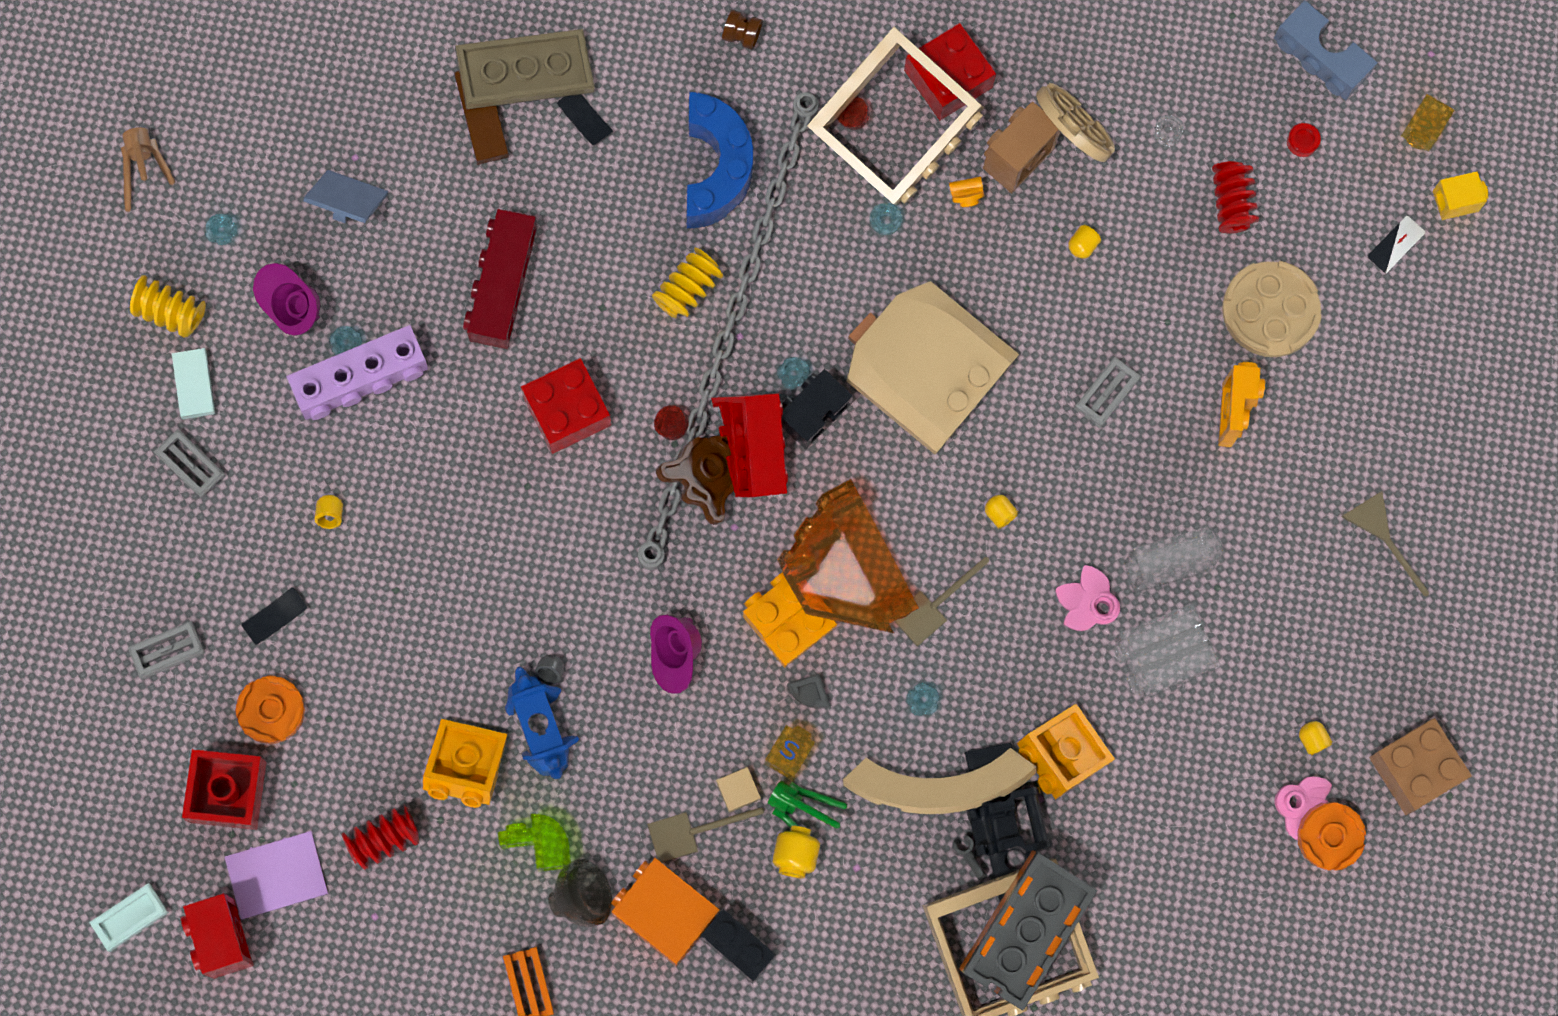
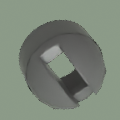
(549, 669)

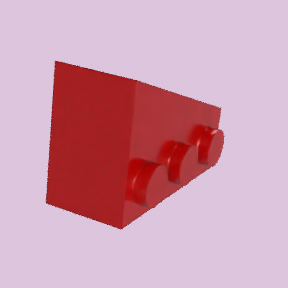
(755, 443)

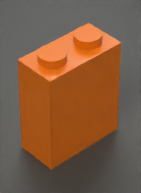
(664, 911)

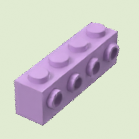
(357, 373)

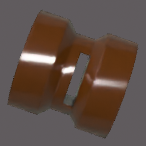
(741, 29)

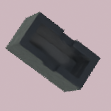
(807, 412)
(738, 946)

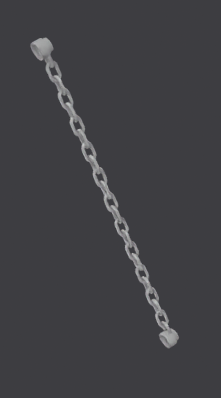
(802, 114)

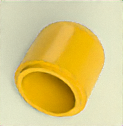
(1084, 242)
(328, 506)
(1000, 510)
(1314, 737)

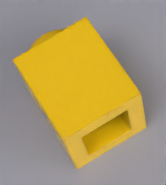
(1460, 195)

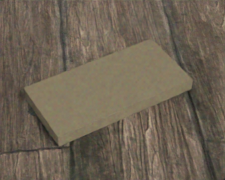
(524, 69)

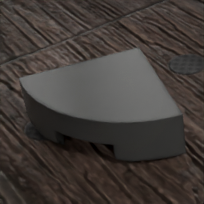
(809, 692)

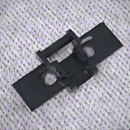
(995, 822)

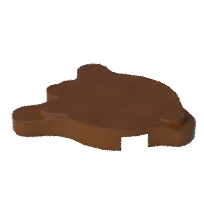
(704, 473)

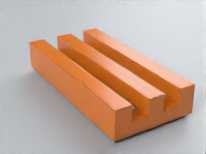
(520, 956)

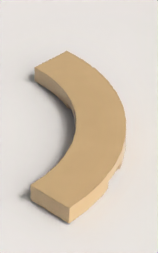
(940, 794)

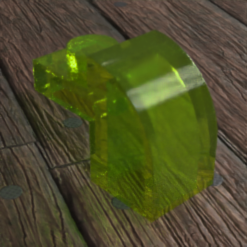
(546, 835)

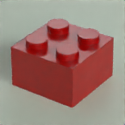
(959, 59)
(566, 406)
(224, 789)
(216, 936)

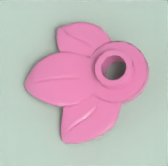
(1083, 599)
(1308, 794)

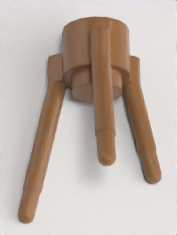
(138, 148)

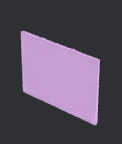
(276, 875)

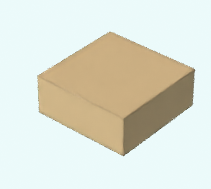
(738, 790)

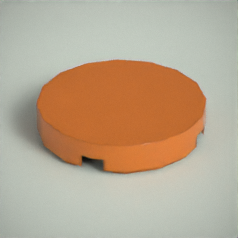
(270, 709)
(1331, 836)

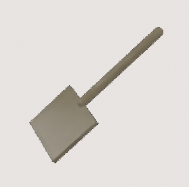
(927, 618)
(675, 837)

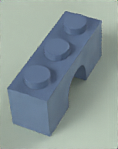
(1340, 71)

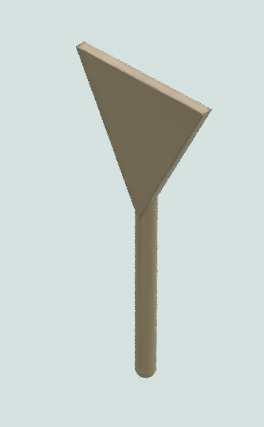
(1373, 519)

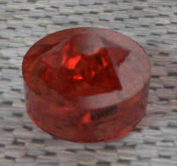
(855, 114)
(671, 422)

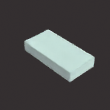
(193, 383)
(129, 917)

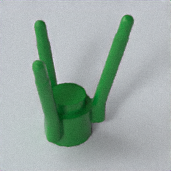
(786, 799)

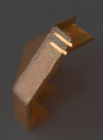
(844, 566)

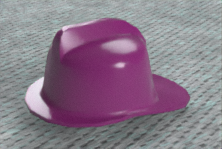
(286, 298)
(673, 650)

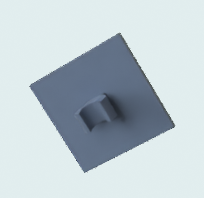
(345, 197)

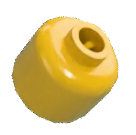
(796, 852)

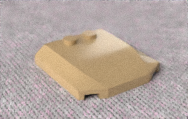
(927, 363)

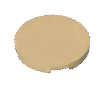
(1075, 122)
(1271, 308)

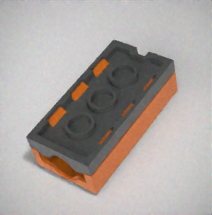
(1028, 929)

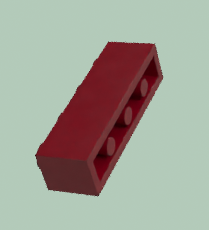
(502, 278)

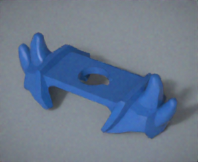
(549, 751)

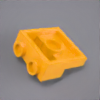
(1239, 395)
(783, 623)
(1065, 751)
(464, 763)

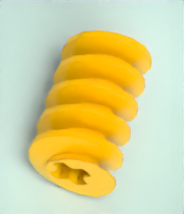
(687, 283)
(164, 308)

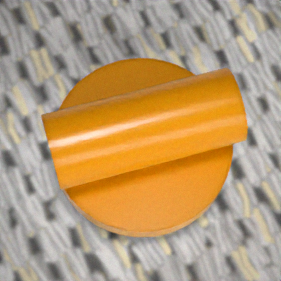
(967, 191)

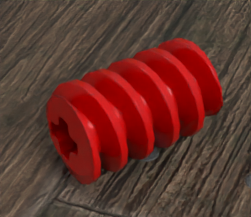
(1234, 197)
(382, 838)

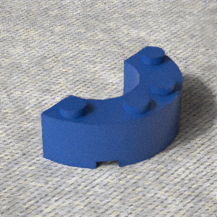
(728, 185)

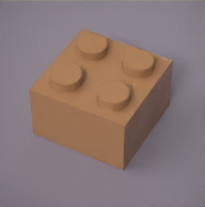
(1020, 147)
(1420, 766)

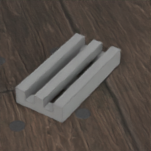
(1090, 413)
(209, 483)
(147, 672)

